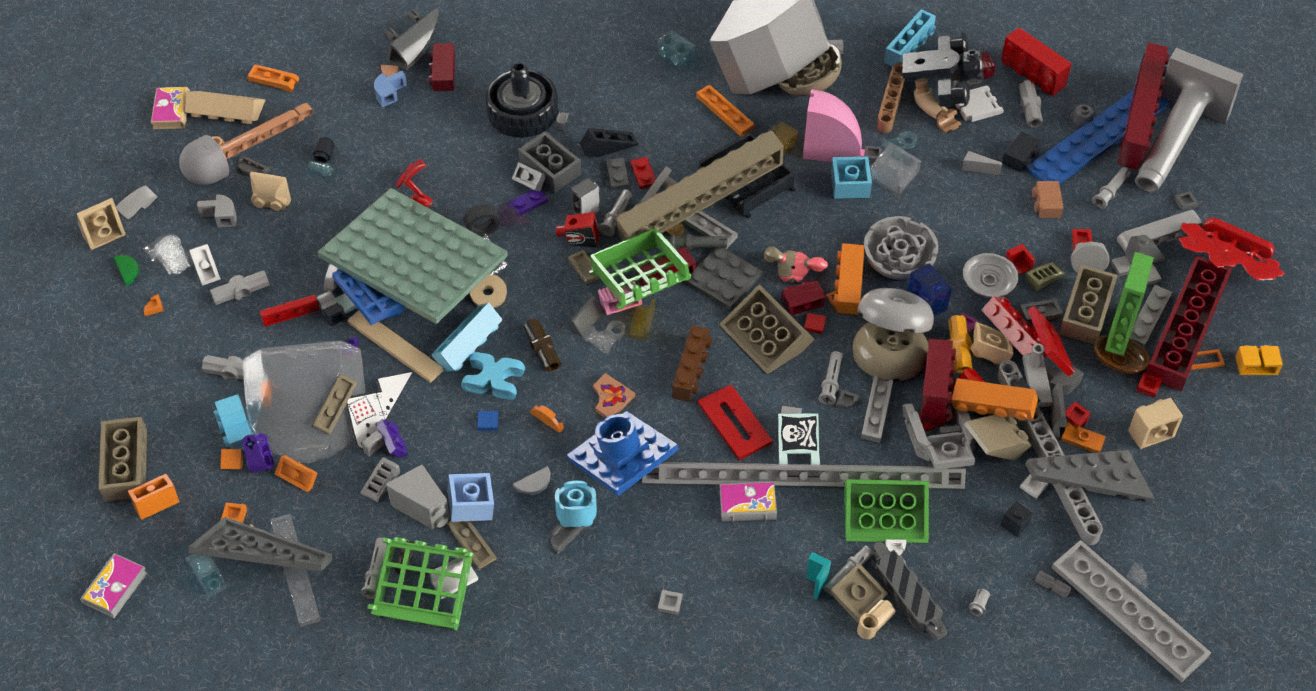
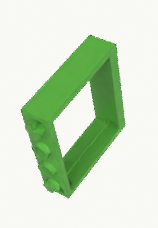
(1129, 303)

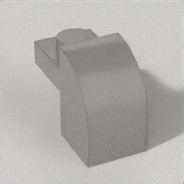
(221, 208)

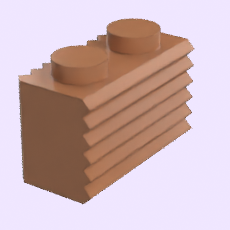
(1048, 199)

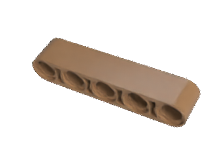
(891, 99)

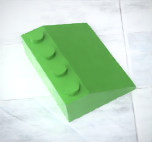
(886, 510)

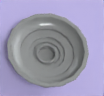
(990, 275)

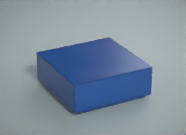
(487, 421)

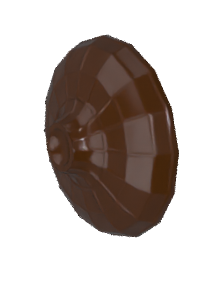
(1133, 361)

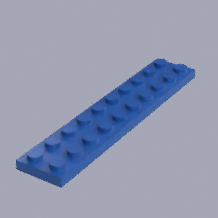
(1086, 143)

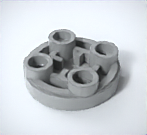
(1091, 255)

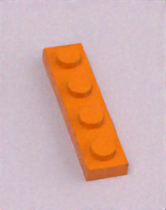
(725, 110)

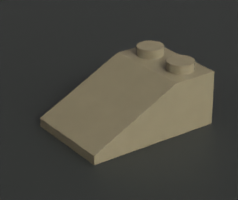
(999, 436)

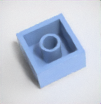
(470, 497)

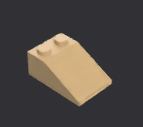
(100, 224)

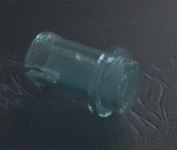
(324, 169)

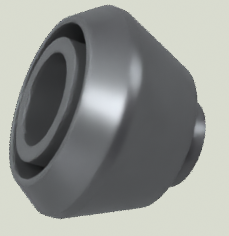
(1082, 115)

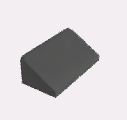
(586, 316)

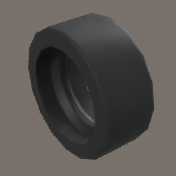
(479, 212)

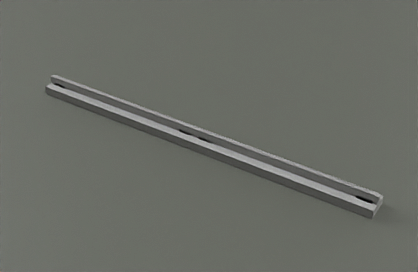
(828, 474)

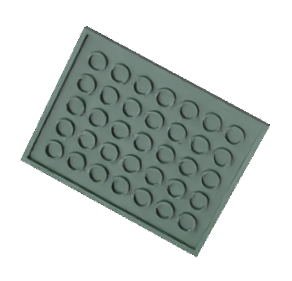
(413, 255)

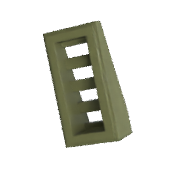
(1035, 283)

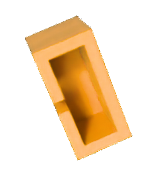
(1258, 361)

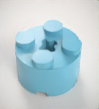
(575, 504)

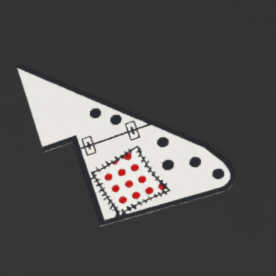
(369, 408)

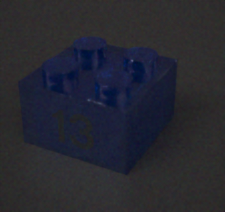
(931, 287)

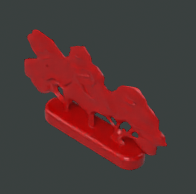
(1230, 247)

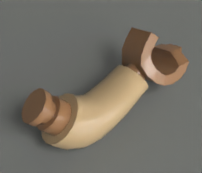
(928, 103)

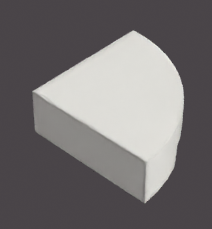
(897, 545)

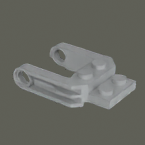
(943, 450)

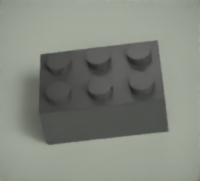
(551, 159)

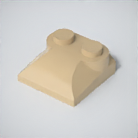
(269, 191)
(991, 344)

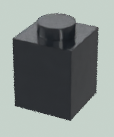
(1016, 519)

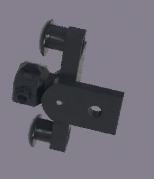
(948, 67)

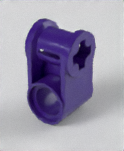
(258, 454)

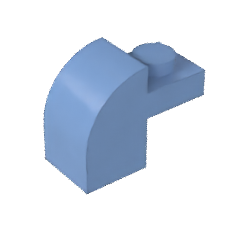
(386, 87)

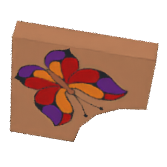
(612, 396)

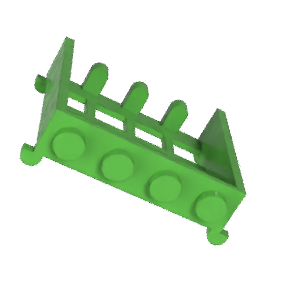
(630, 248)
(415, 614)

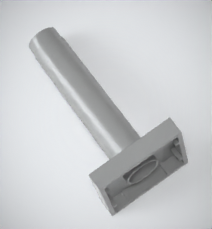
(1196, 89)

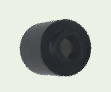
(324, 150)

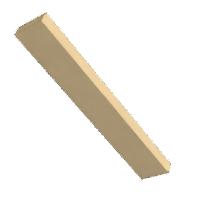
(397, 347)

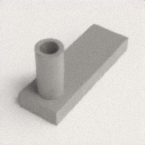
(662, 179)
(1037, 375)

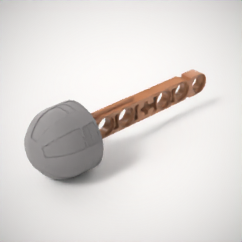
(206, 161)

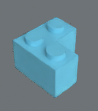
(232, 421)

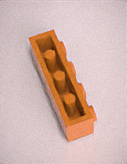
(850, 279)
(994, 399)

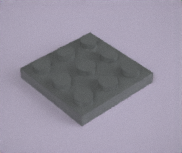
(724, 277)

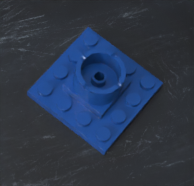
(369, 301)
(622, 452)

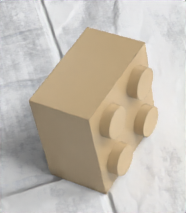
(1155, 423)

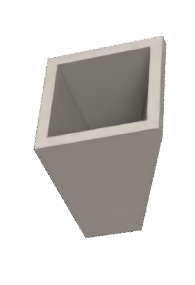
(419, 498)

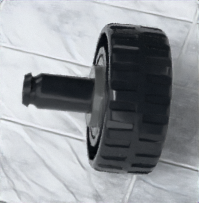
(522, 102)

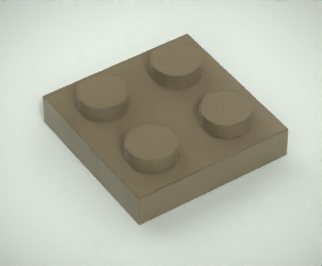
(858, 592)

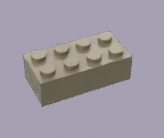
(1088, 304)
(122, 457)

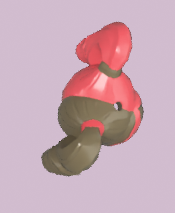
(798, 260)

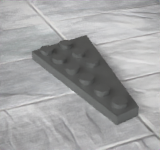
(1097, 472)
(246, 543)

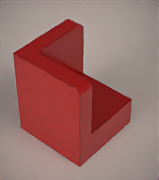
(1021, 258)
(1077, 415)

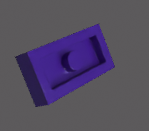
(528, 201)
(392, 438)

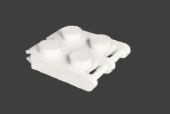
(980, 105)

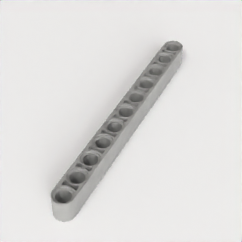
(1009, 374)

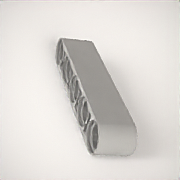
(1161, 230)

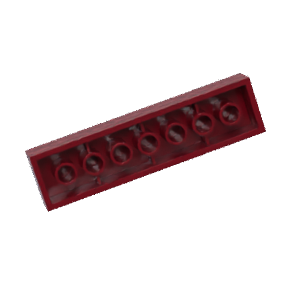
(1144, 106)
(1188, 323)

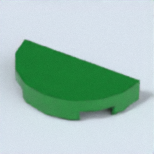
(128, 268)

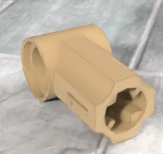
(875, 619)

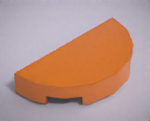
(547, 416)

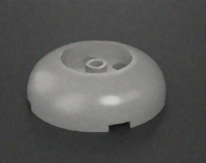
(911, 246)
(896, 310)

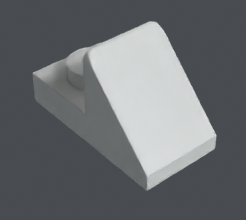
(204, 264)

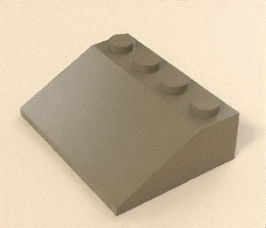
(766, 330)

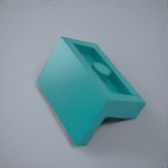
(818, 572)

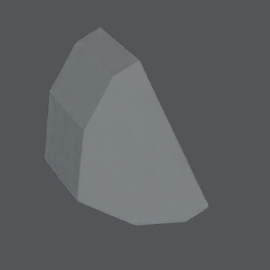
(767, 42)

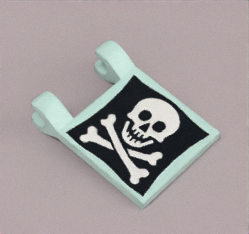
(798, 436)

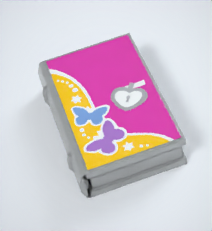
(748, 501)
(113, 585)

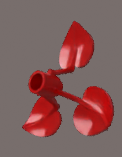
(411, 170)

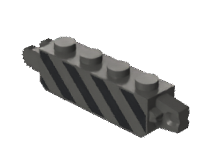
(908, 592)

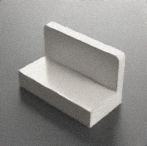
(451, 584)

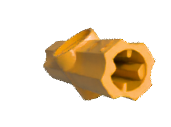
(961, 342)

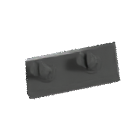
(412, 44)

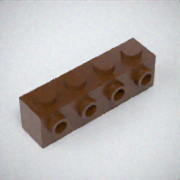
(691, 363)

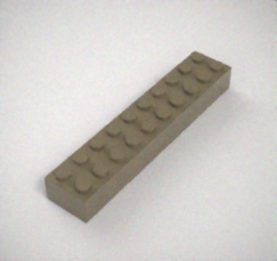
(703, 187)

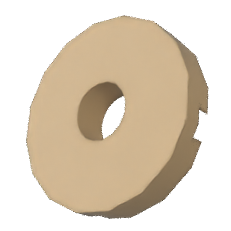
(491, 282)

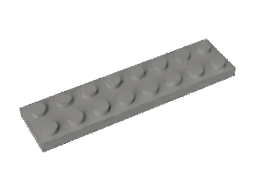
(1131, 611)

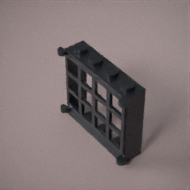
(785, 181)

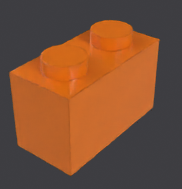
(153, 496)

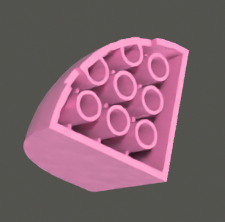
(830, 129)

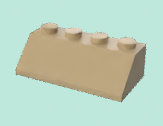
(223, 105)

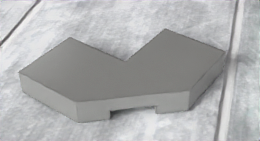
(1122, 265)

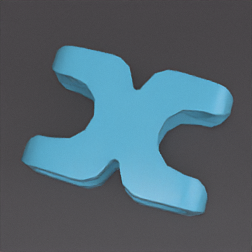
(493, 376)

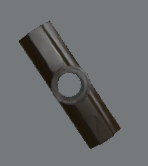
(542, 345)

